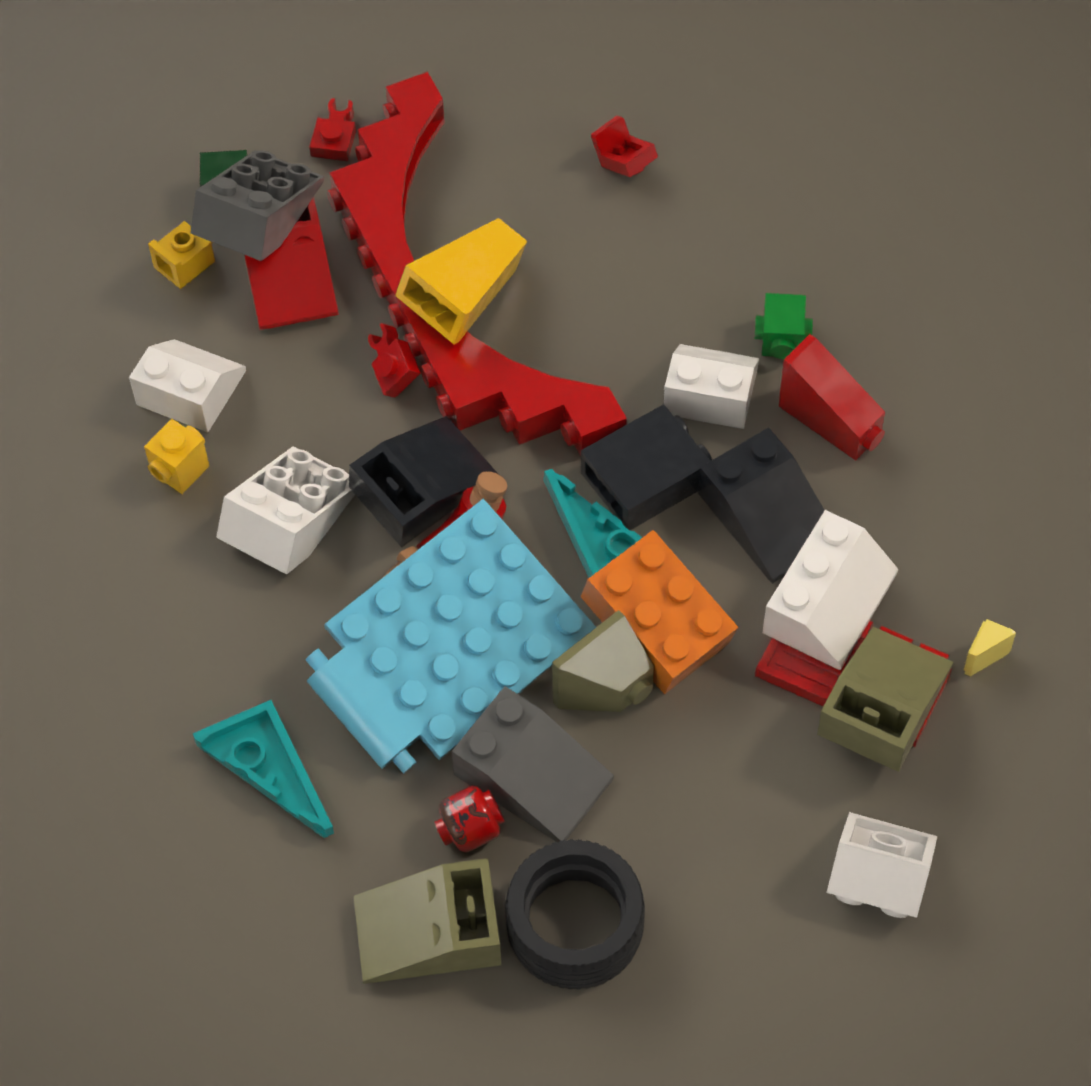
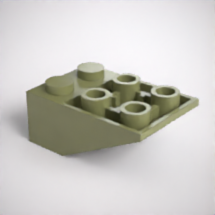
(883, 698)
(429, 923)

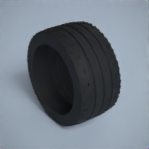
(577, 862)

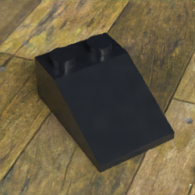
(762, 501)

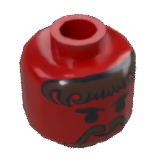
(469, 819)

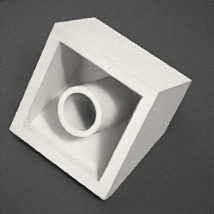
(184, 383)
(710, 385)
(882, 866)

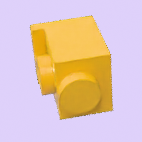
(181, 255)

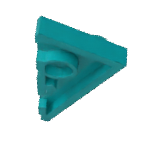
(592, 528)
(263, 755)

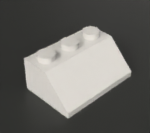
(830, 591)

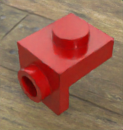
(620, 150)

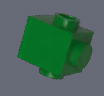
(782, 324)

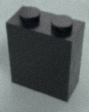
(645, 466)

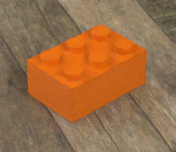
(664, 606)

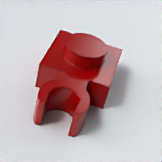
(335, 135)
(395, 361)

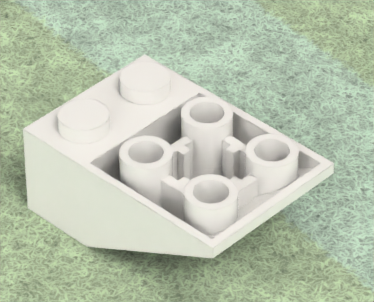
(284, 509)

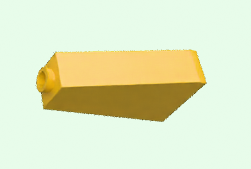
(461, 278)

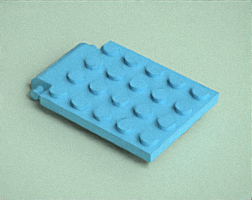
(444, 639)

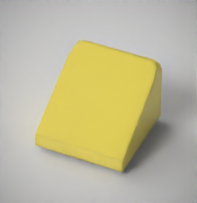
(989, 646)

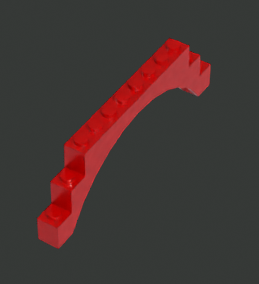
(468, 375)

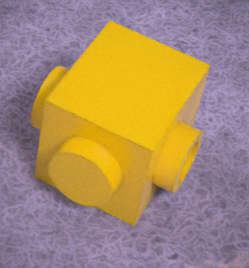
(177, 455)

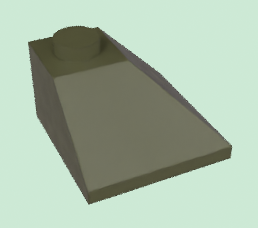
(603, 670)

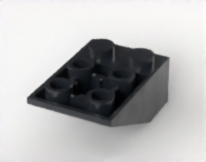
(416, 477)

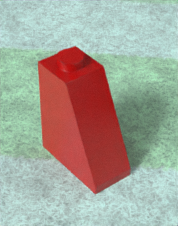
(829, 399)

